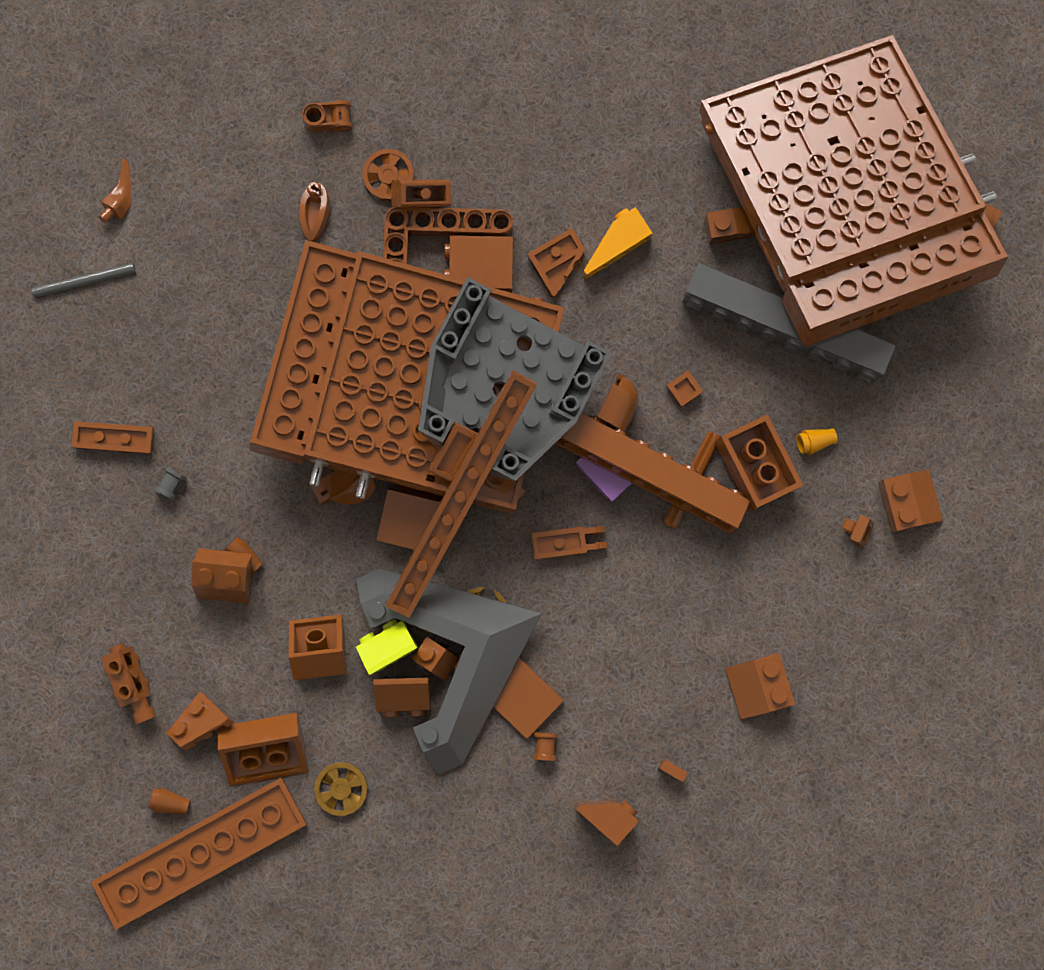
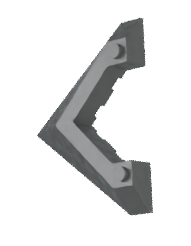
(493, 642)

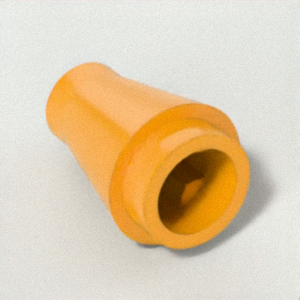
(814, 440)

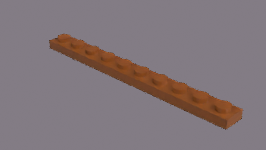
(461, 493)

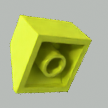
(386, 647)

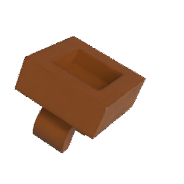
(860, 530)

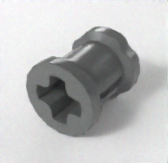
(170, 483)

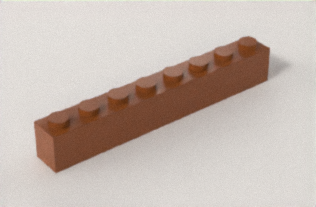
(655, 472)

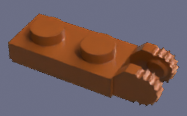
(565, 542)

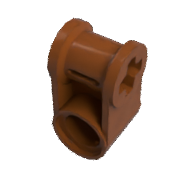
(329, 116)

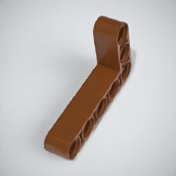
(436, 228)

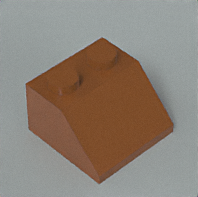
(910, 500)
(222, 575)
(317, 647)
(760, 686)
(402, 695)
(609, 817)

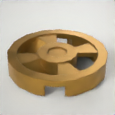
(340, 789)

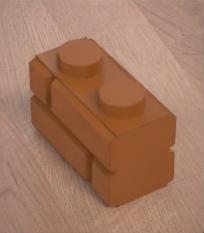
(421, 193)

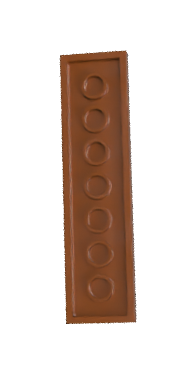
(198, 853)

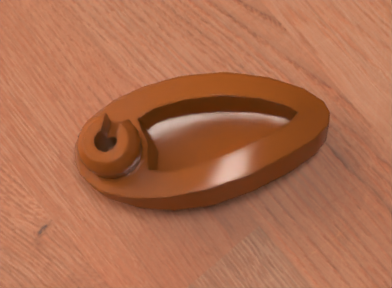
(314, 211)

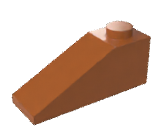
(728, 225)

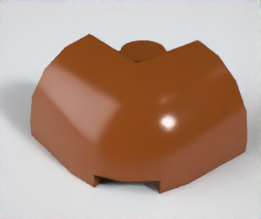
(619, 404)

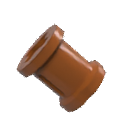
(545, 746)

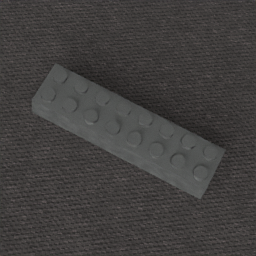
(766, 315)

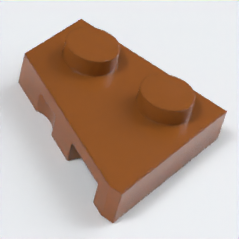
(557, 260)
(198, 722)

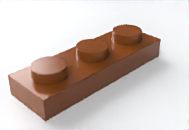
(112, 437)

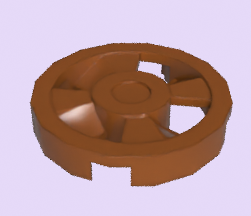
(385, 173)

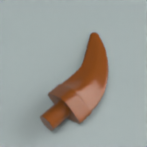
(120, 199)

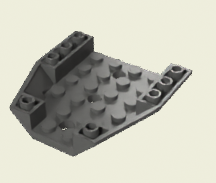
(481, 350)

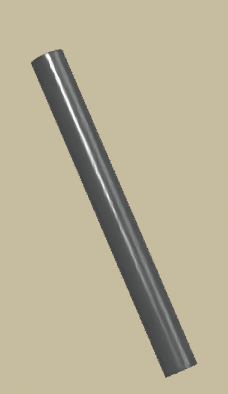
(83, 280)

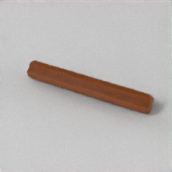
(700, 464)

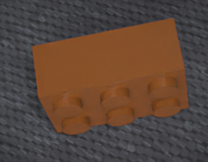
(758, 462)

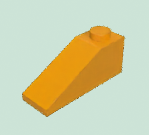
(622, 237)

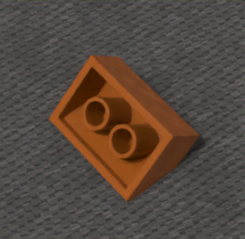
(262, 749)

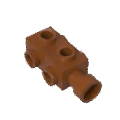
(124, 679)

